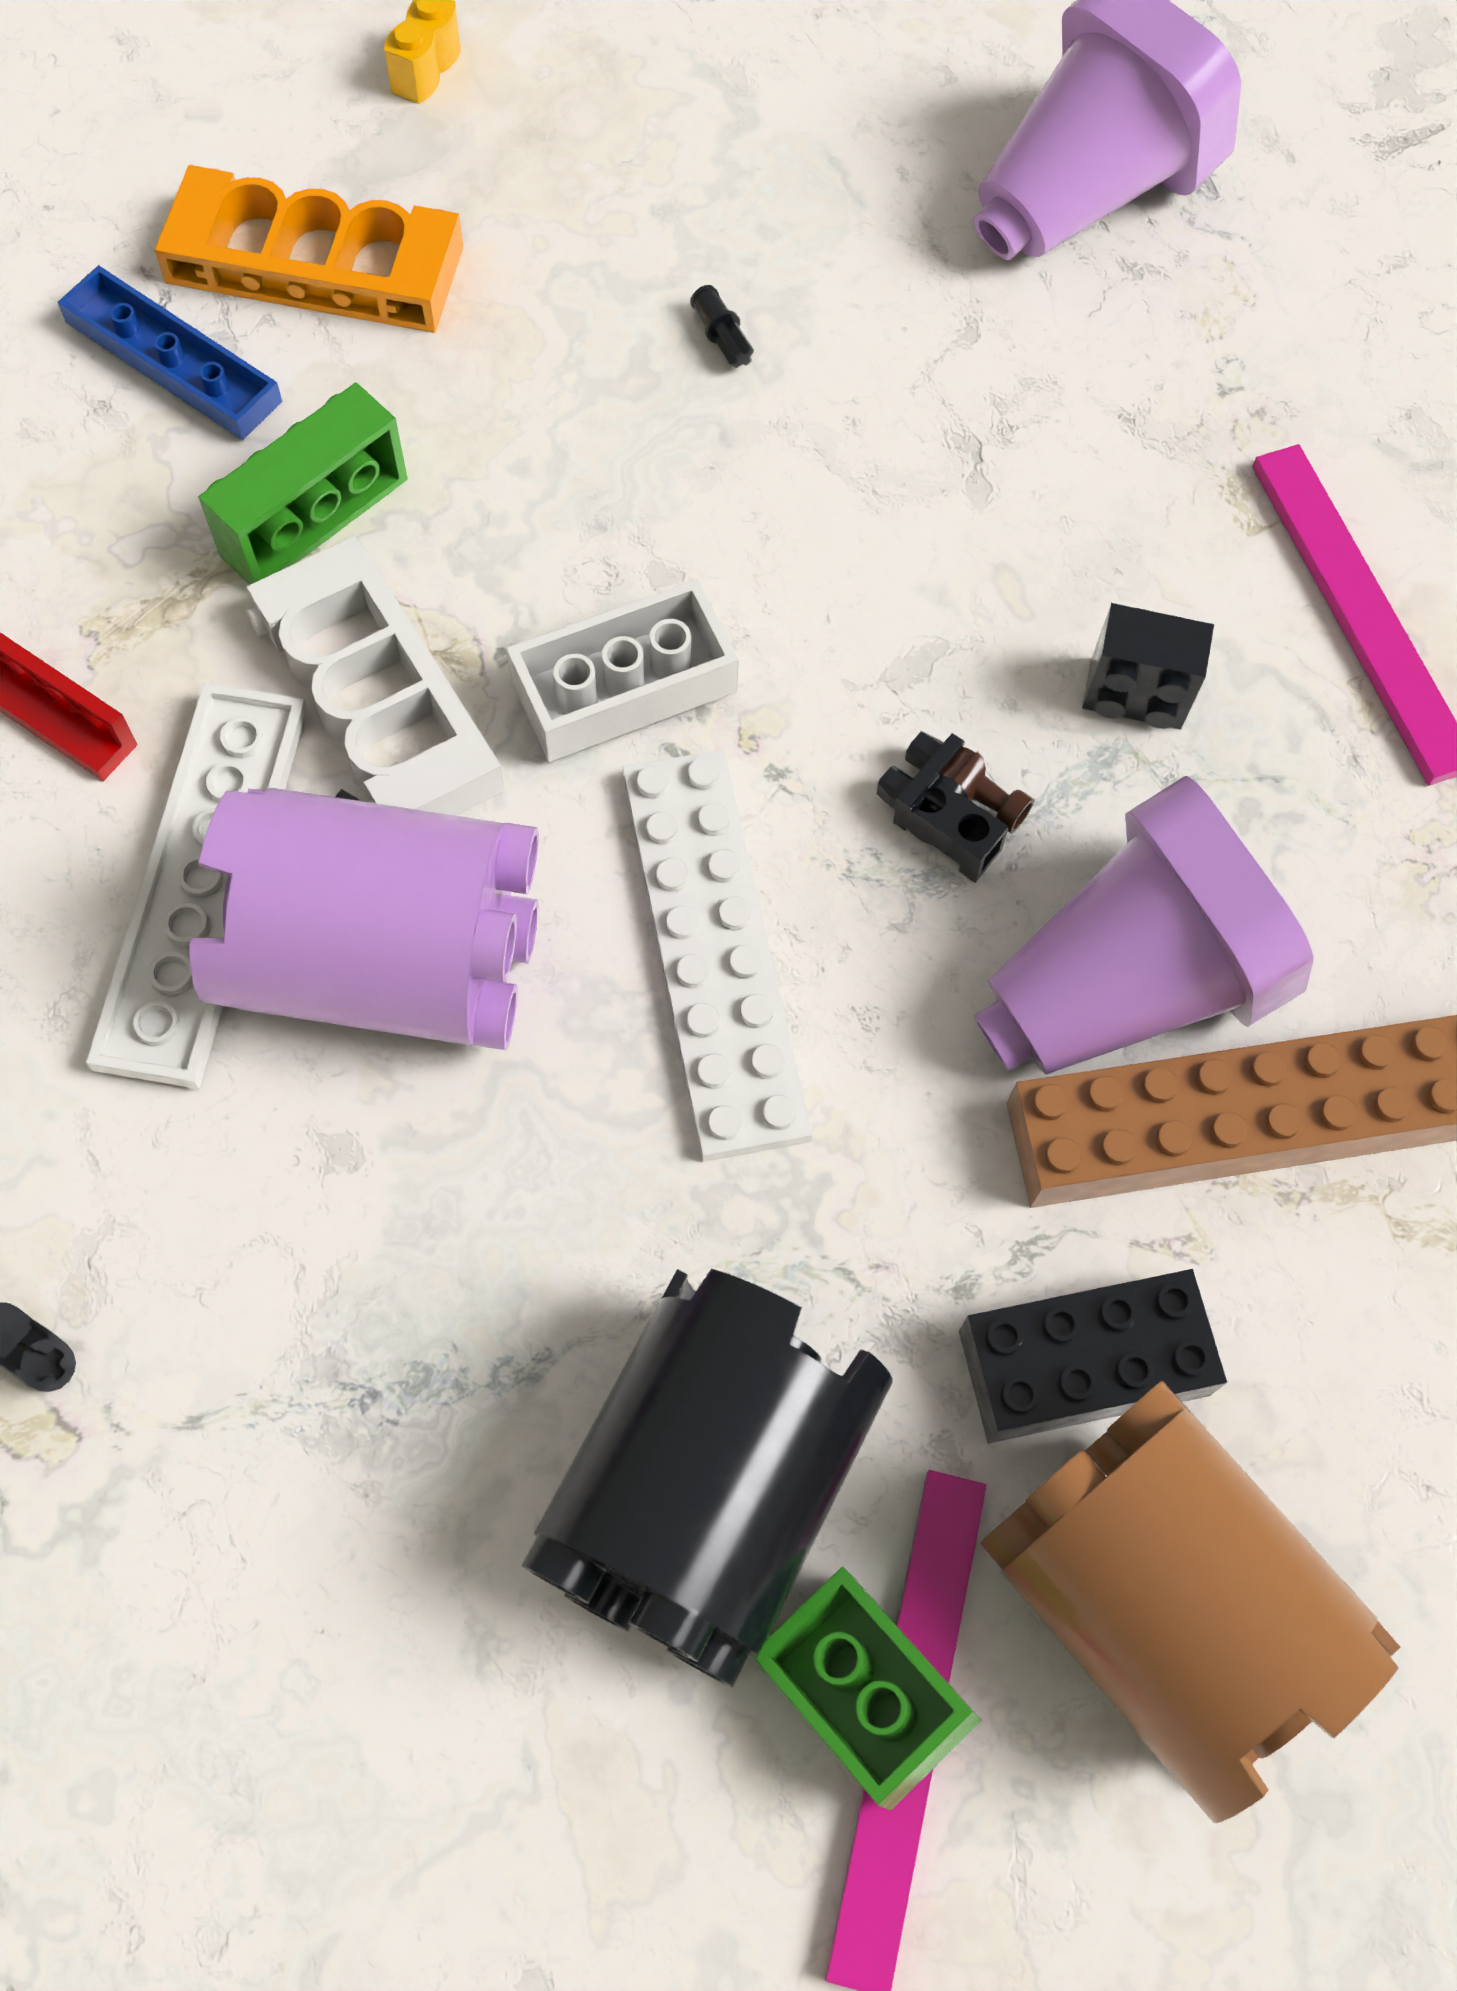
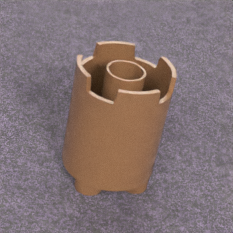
(1192, 1601)

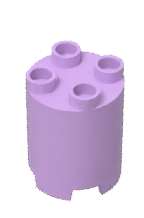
(368, 915)

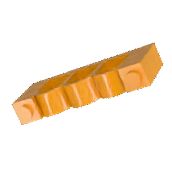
(214, 204)

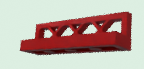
(62, 712)

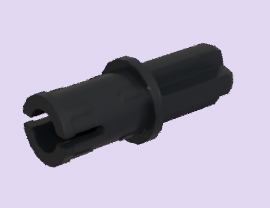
(722, 326)

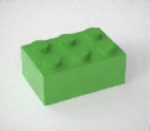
(866, 1689)

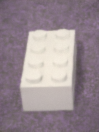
(623, 669)

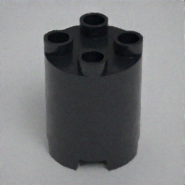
(707, 1474)

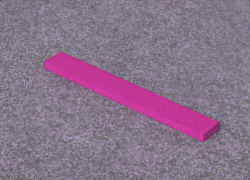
(1362, 611)
(885, 1840)

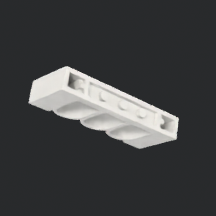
(332, 589)

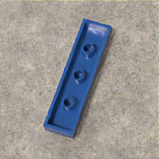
(170, 352)

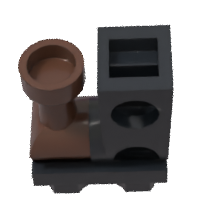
(940, 805)

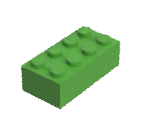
(305, 485)

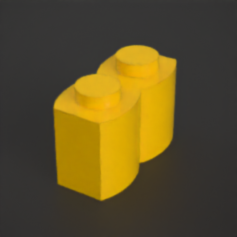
(422, 48)

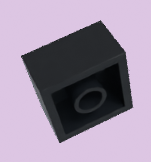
(1147, 666)

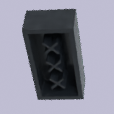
(1089, 1354)

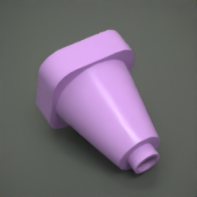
(1127, 108)
(1151, 943)

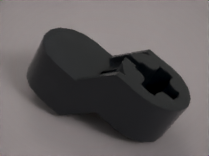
(48, 1361)

